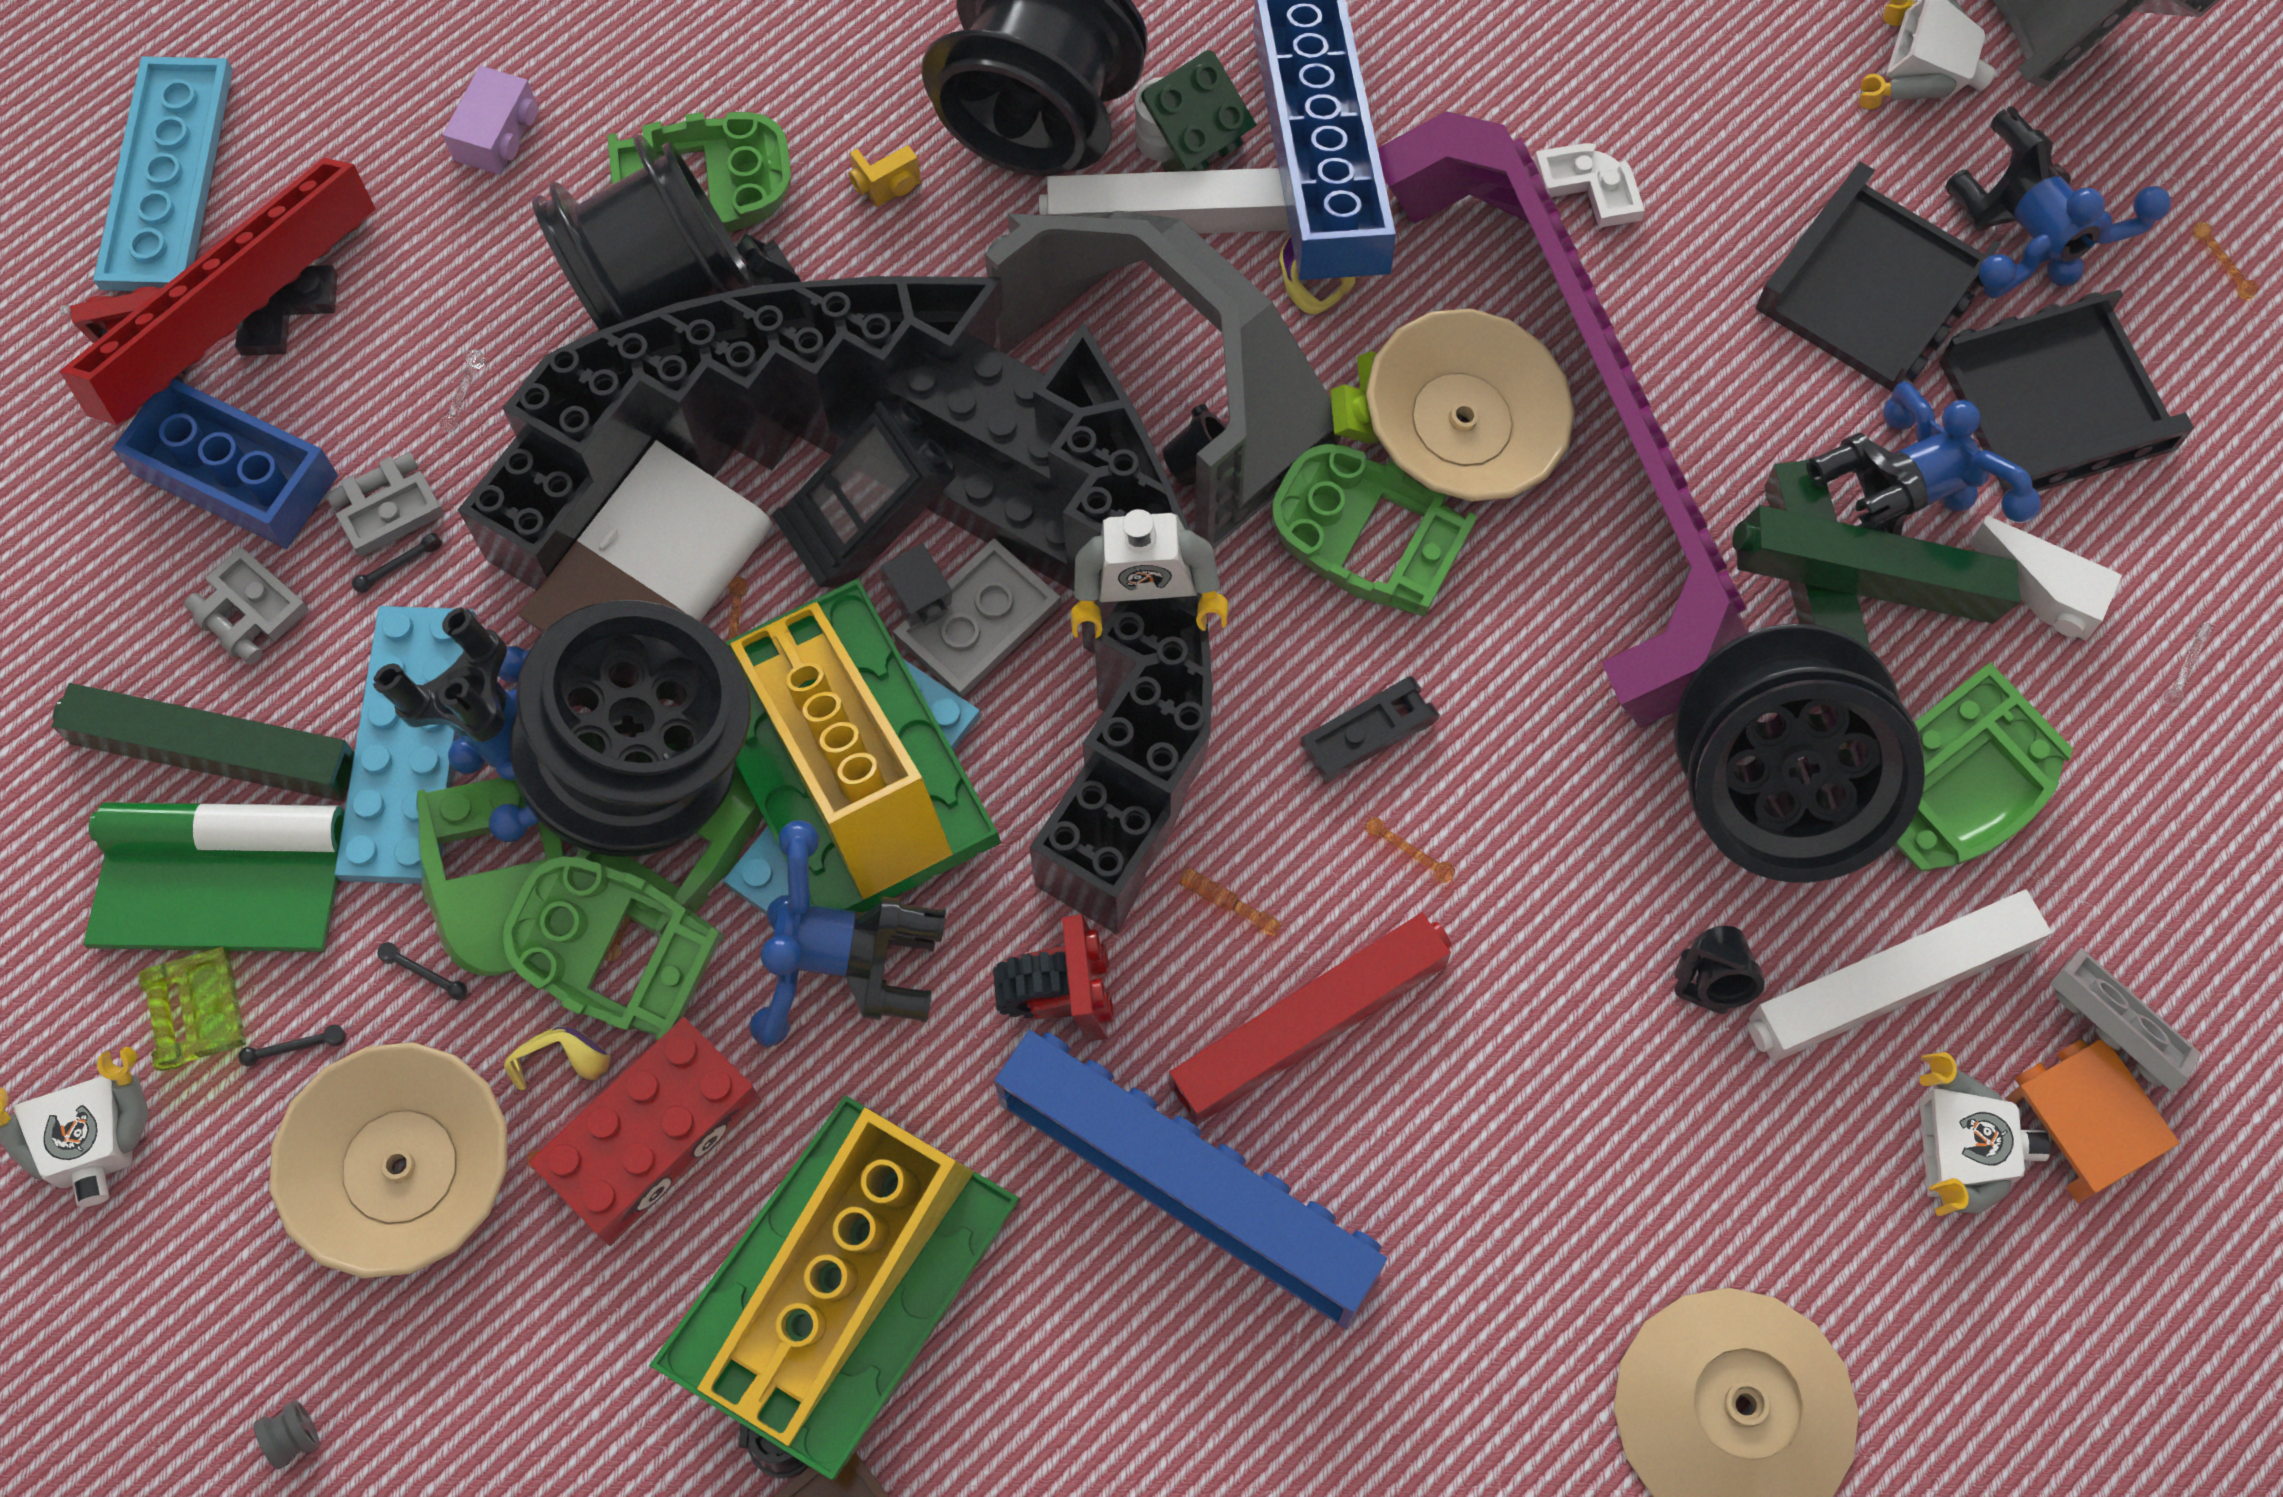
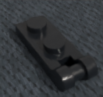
(1368, 729)

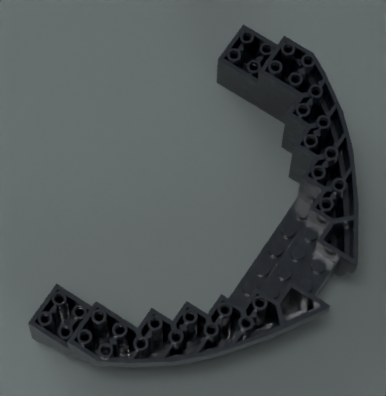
(1031, 464)

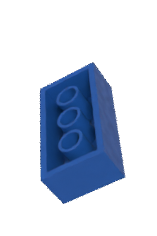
(226, 462)

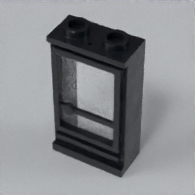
(865, 495)

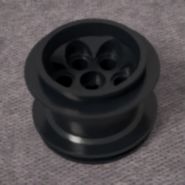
(1033, 79)
(641, 240)
(616, 789)
(1811, 813)

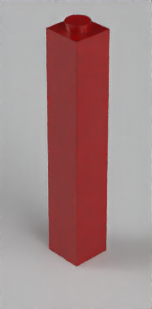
(1310, 1017)

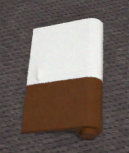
(659, 539)

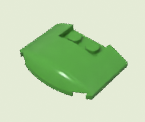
(1986, 771)

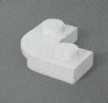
(1606, 180)

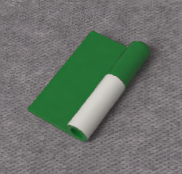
(214, 876)

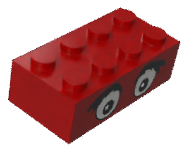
(646, 1131)

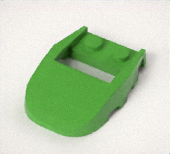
(743, 159)
(1329, 503)
(727, 833)
(473, 907)
(568, 924)

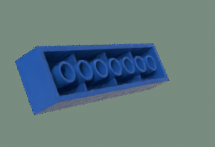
(1323, 139)

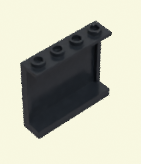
(1873, 283)
(2062, 393)

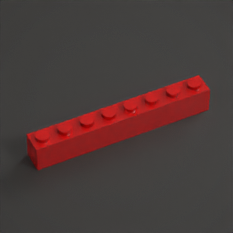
(218, 292)

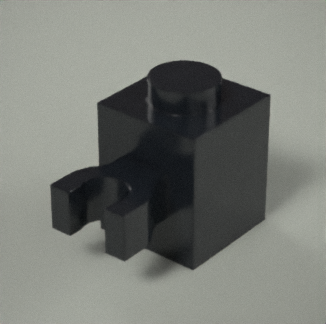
(917, 586)

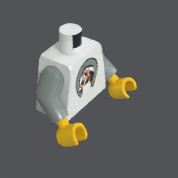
(1932, 54)
(1145, 559)
(79, 1130)
(1971, 1140)

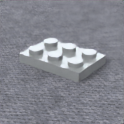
(990, 615)
(2125, 1021)

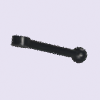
(429, 543)
(390, 953)
(333, 1035)

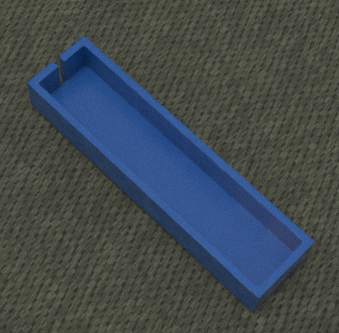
(1190, 1178)

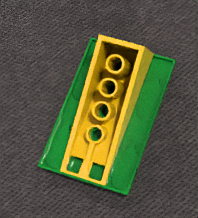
(854, 753)
(836, 1287)

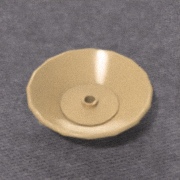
(1492, 377)
(350, 1128)
(1683, 1388)

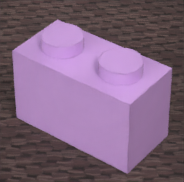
(490, 120)

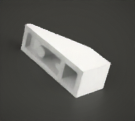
(2052, 581)

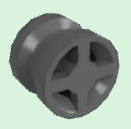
(286, 1434)

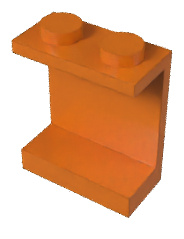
(2095, 1115)

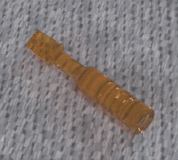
(1227, 900)

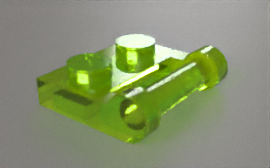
(207, 1006)

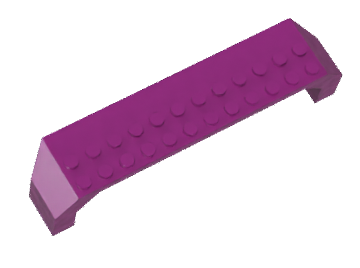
(1479, 158)

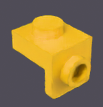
(887, 177)

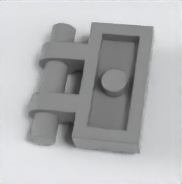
(388, 513)
(256, 594)

